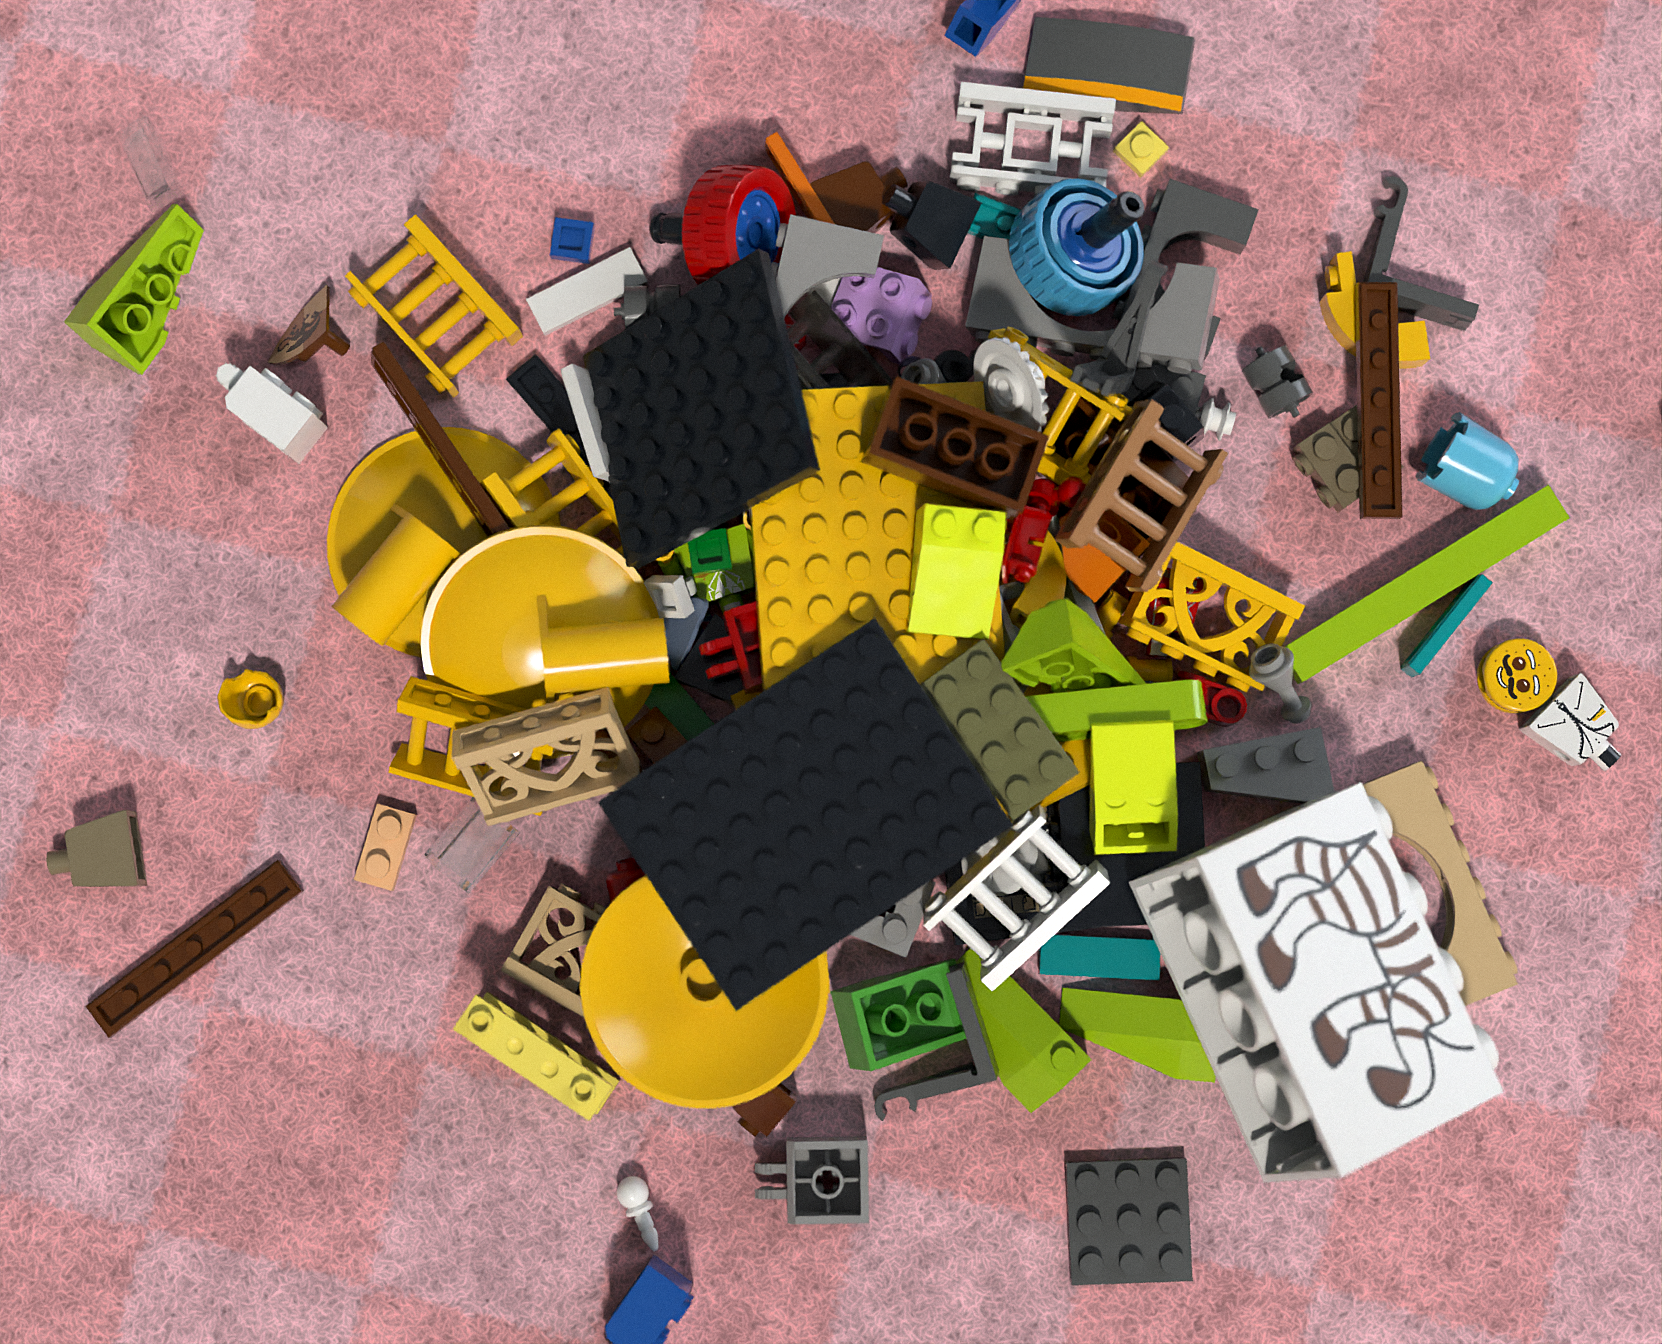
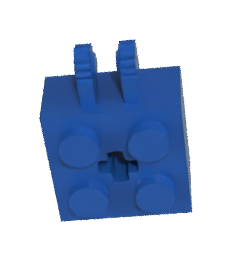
(649, 1305)

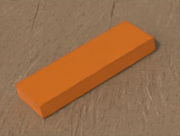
(795, 179)

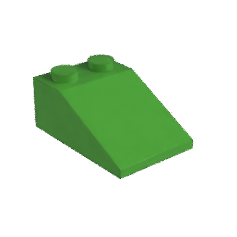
(897, 1016)

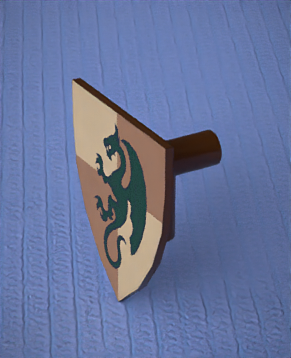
(309, 333)

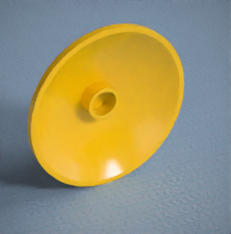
(405, 525)
(544, 621)
(671, 1024)

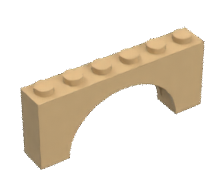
(1469, 930)

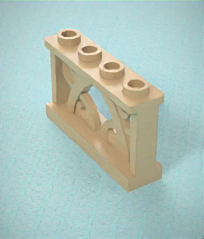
(547, 724)
(541, 971)

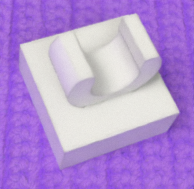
(671, 595)

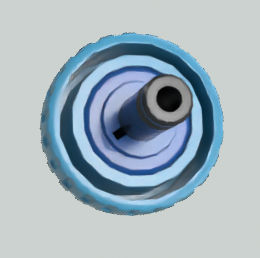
(1078, 246)

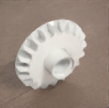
(1011, 383)

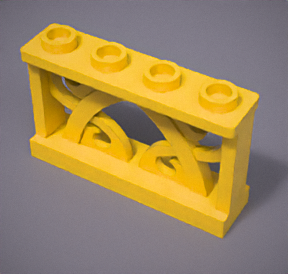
(1261, 602)

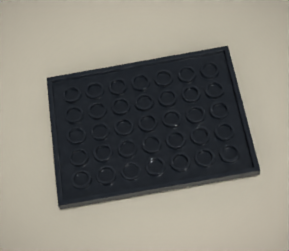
(805, 814)

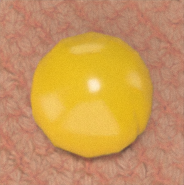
(236, 697)

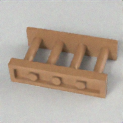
(1102, 494)

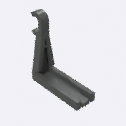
(1411, 297)
(1119, 358)
(960, 1077)

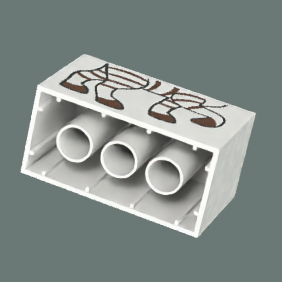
(1318, 988)

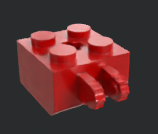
(743, 638)

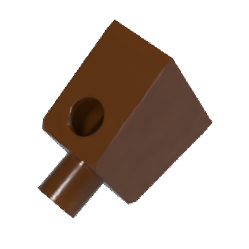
(856, 196)

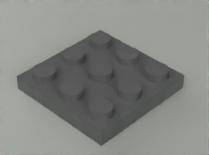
(1128, 1221)

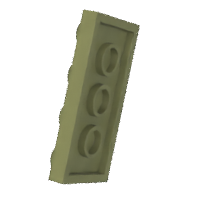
(999, 730)

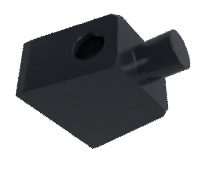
(931, 220)
(1176, 417)
(694, 668)

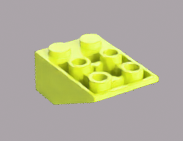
(1133, 787)

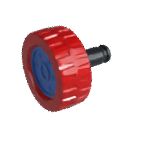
(727, 218)

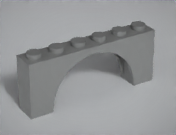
(820, 253)
(1173, 333)

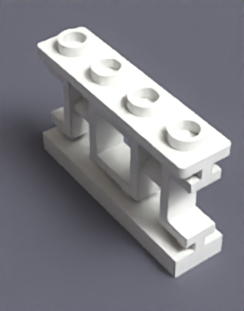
(1029, 111)

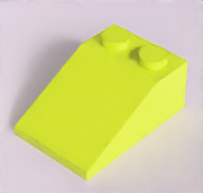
(955, 571)

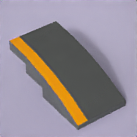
(1109, 60)

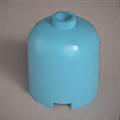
(1470, 464)

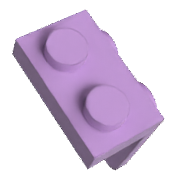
(884, 311)

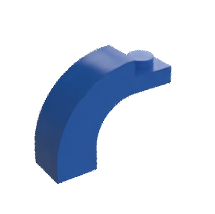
(979, 22)

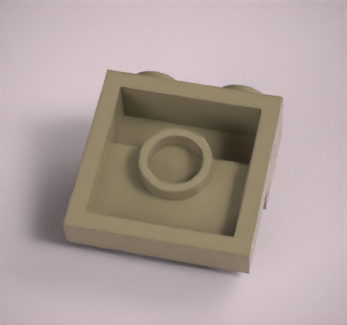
(1333, 460)

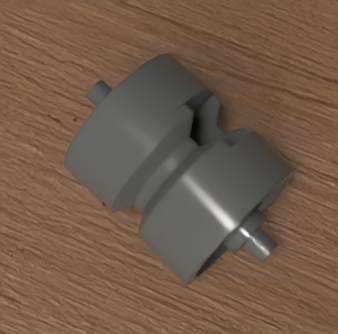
(641, 302)
(1275, 379)

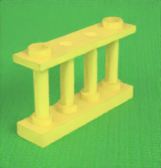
(536, 1055)

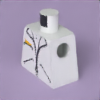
(1575, 725)

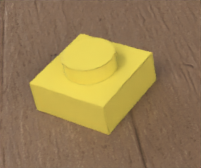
(1141, 149)

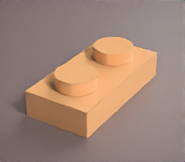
(385, 847)

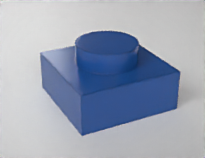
(572, 240)

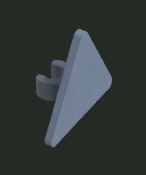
(683, 631)

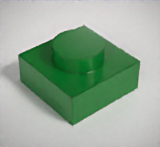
(710, 552)

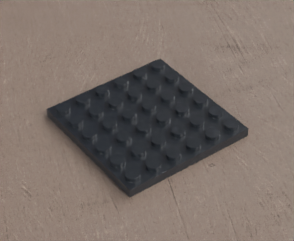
(701, 411)

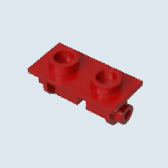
(1019, 555)

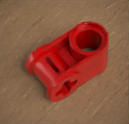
(1212, 693)

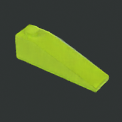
(131, 300)
(1066, 651)
(1139, 1027)
(1028, 1045)

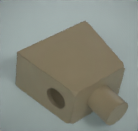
(102, 853)

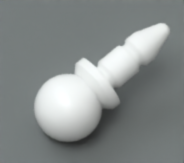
(633, 1195)

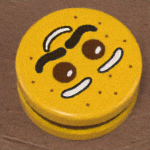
(1516, 675)

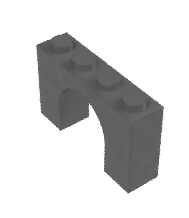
(1190, 215)

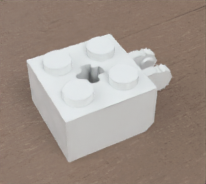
(268, 409)

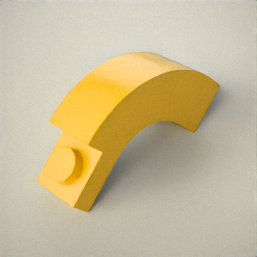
(1339, 315)
(1045, 586)

